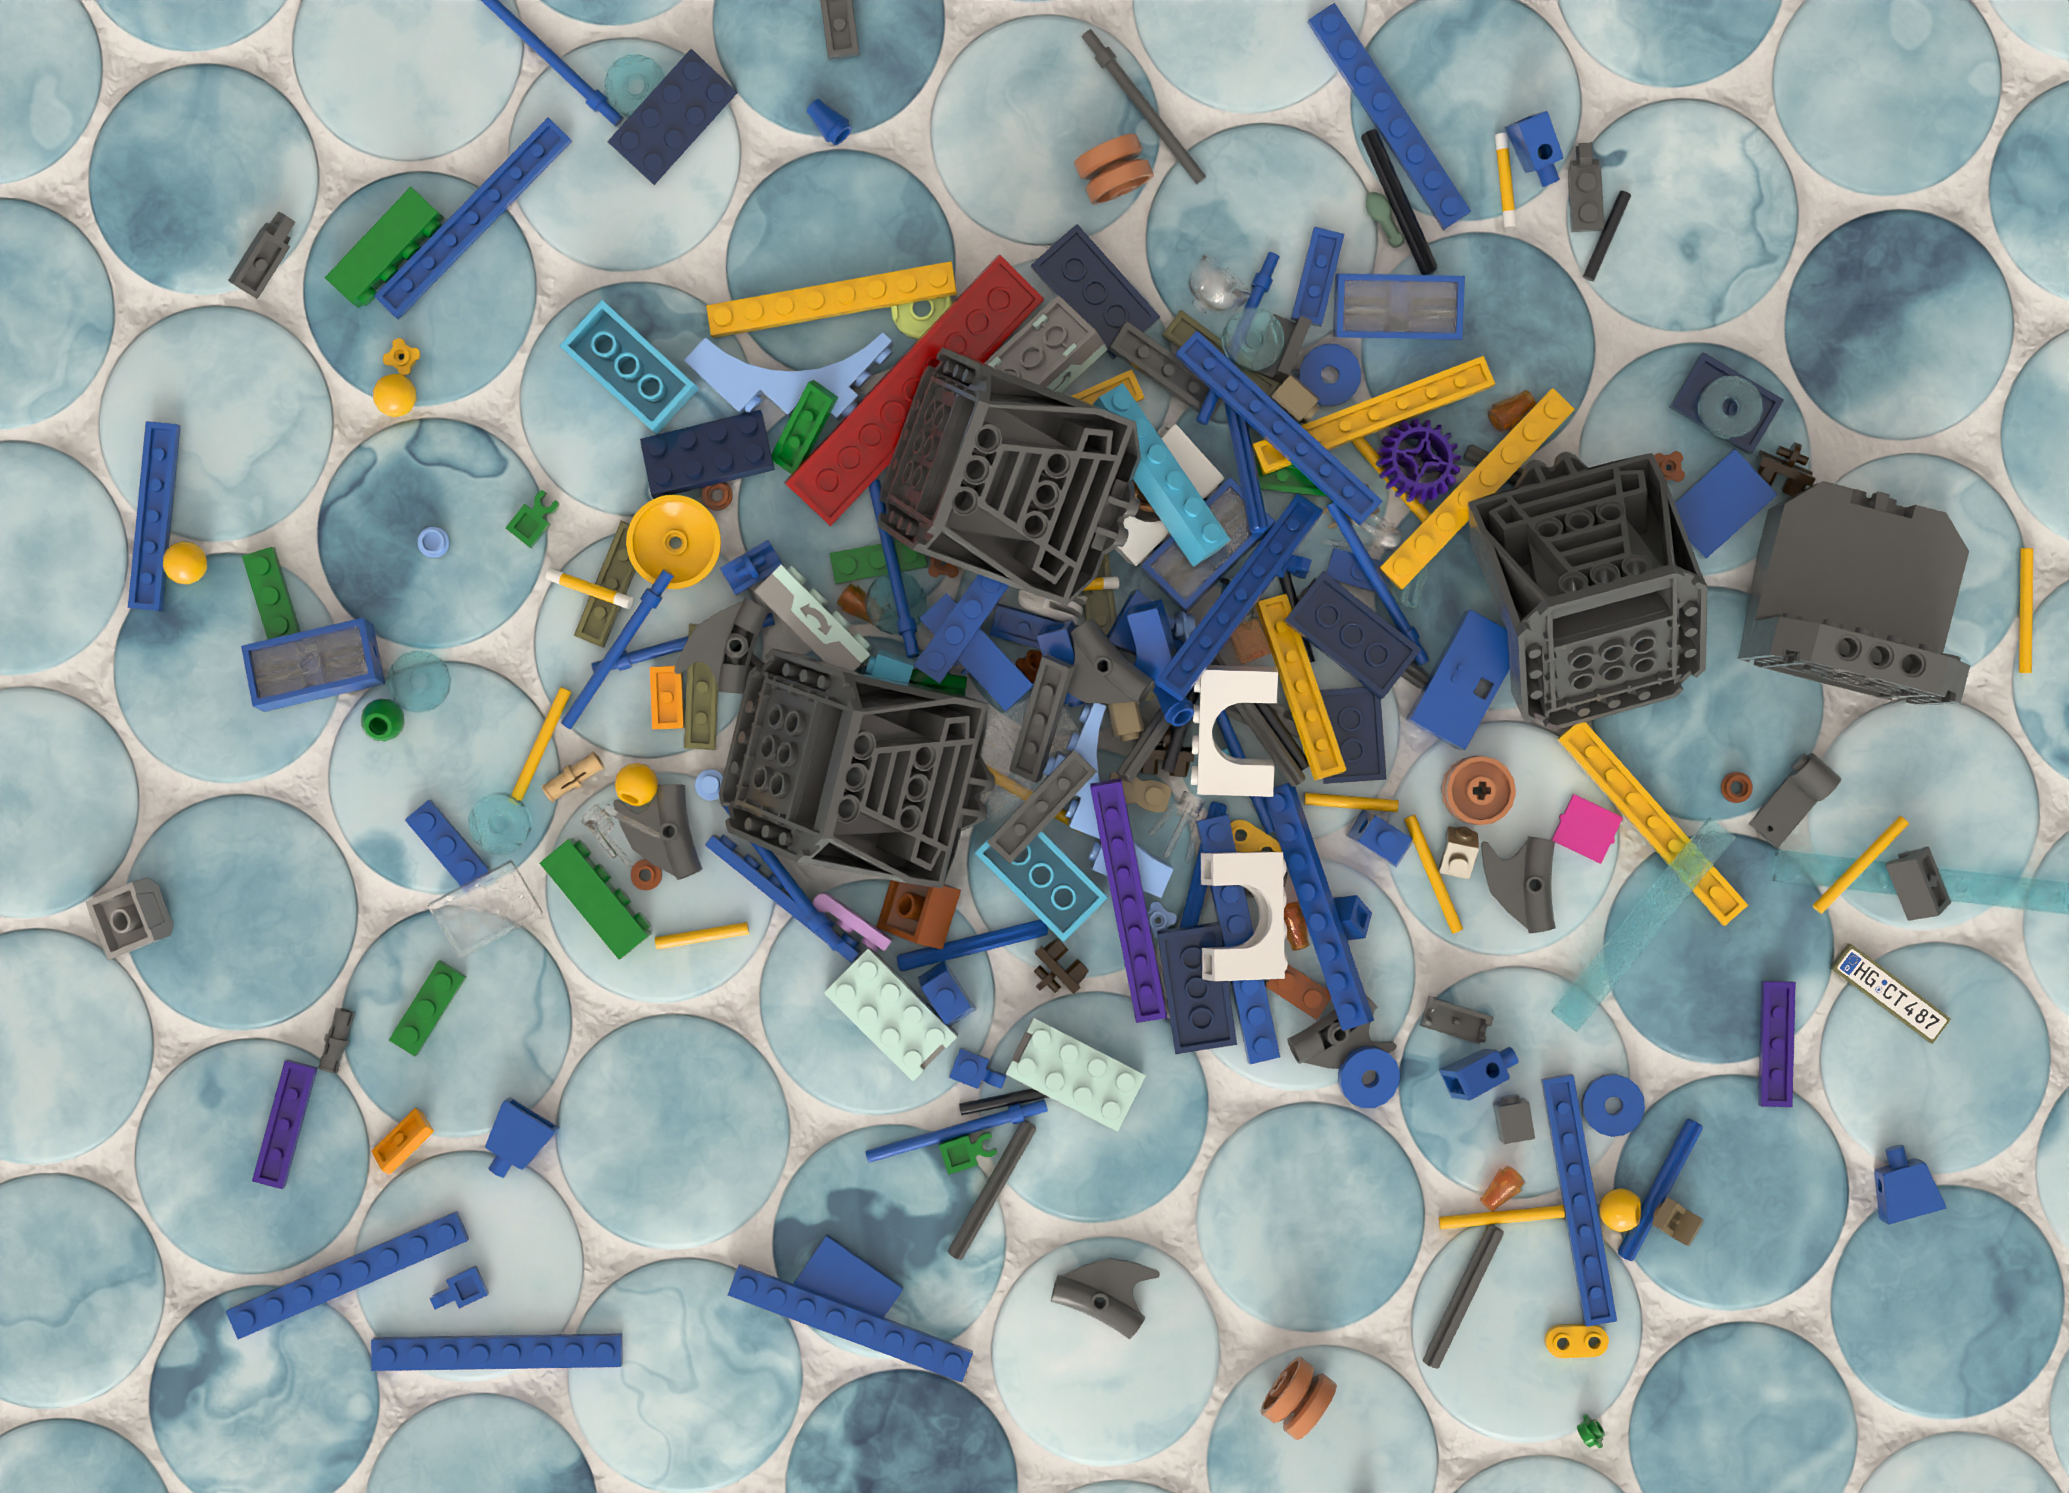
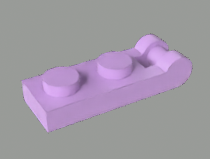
(850, 921)

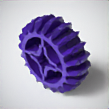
(1443, 463)

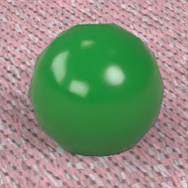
(382, 720)

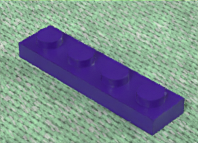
(1776, 1044)
(284, 1124)

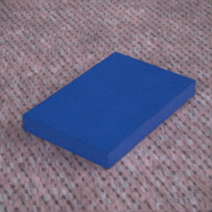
(1722, 502)
(848, 1278)

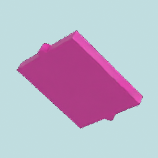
(1587, 828)

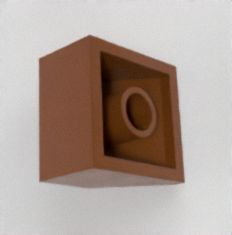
(919, 912)

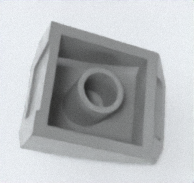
(130, 917)

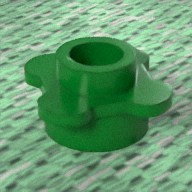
(1591, 1432)

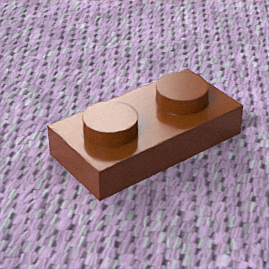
(1300, 992)

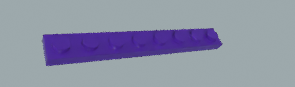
(1128, 900)

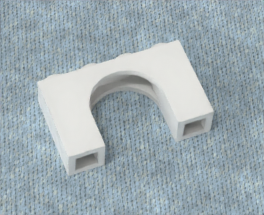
(1148, 533)
(1216, 770)
(1264, 952)

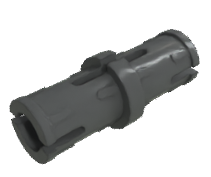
(336, 1040)

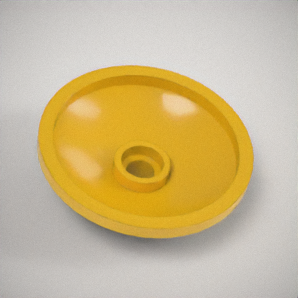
(651, 536)

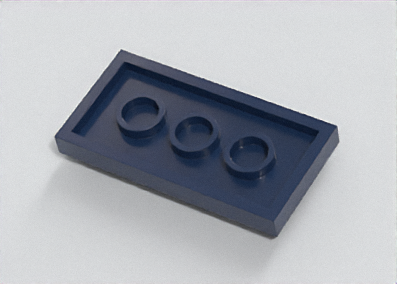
(672, 117)
(1093, 286)
(707, 454)
(1352, 635)
(1197, 1007)

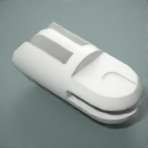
(1052, 609)

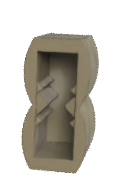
(1296, 399)
(1125, 720)
(1147, 793)

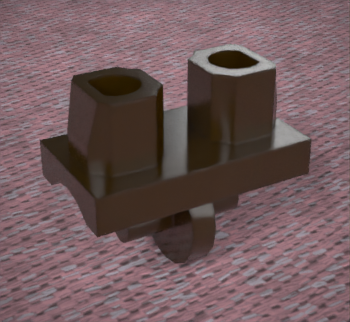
(1797, 476)
(1159, 753)
(1070, 977)

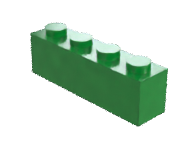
(384, 248)
(596, 898)

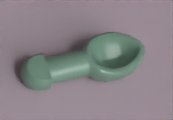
(1380, 212)

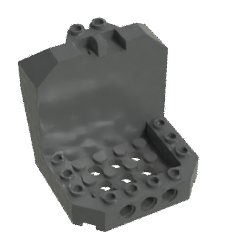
(1010, 478)
(1588, 567)
(1858, 595)
(873, 772)

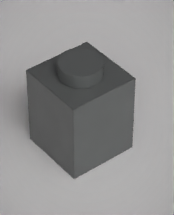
(1513, 1119)

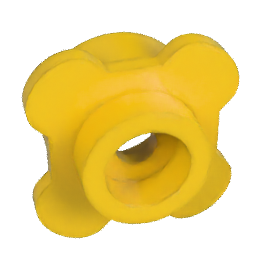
(410, 356)

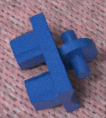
(751, 567)

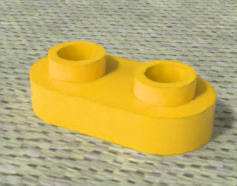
(1255, 838)
(1577, 1340)

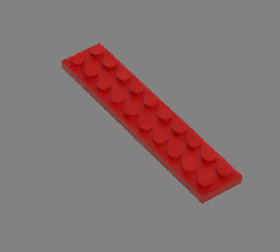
(869, 434)

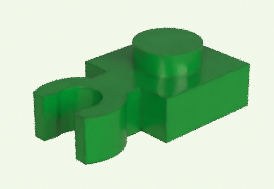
(529, 523)
(962, 1153)

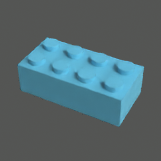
(629, 367)
(1047, 883)

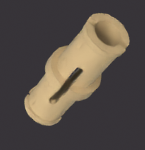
(573, 776)

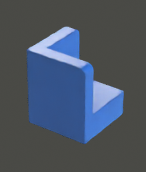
(1354, 916)

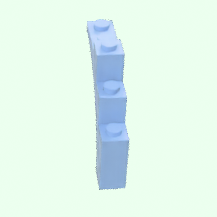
(744, 383)
(1081, 813)

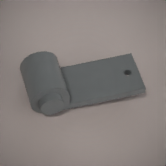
(1794, 798)

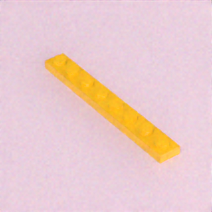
(831, 299)
(1387, 410)
(1482, 481)
(1646, 815)

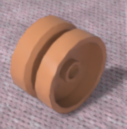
(1113, 168)
(1496, 794)
(1298, 1398)

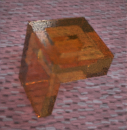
(1249, 642)

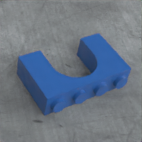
(1149, 630)

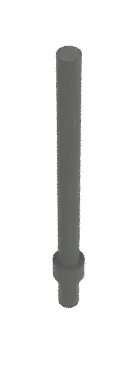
(1106, 59)

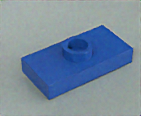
(1347, 570)

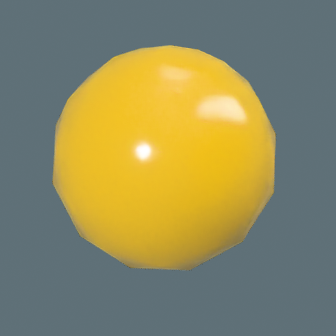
(394, 395)
(184, 562)
(636, 784)
(1620, 1209)

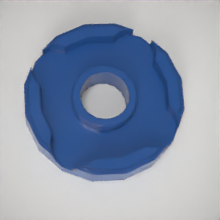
(1343, 362)
(1382, 1087)
(1625, 1118)

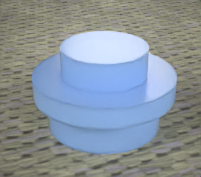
(433, 542)
(708, 784)

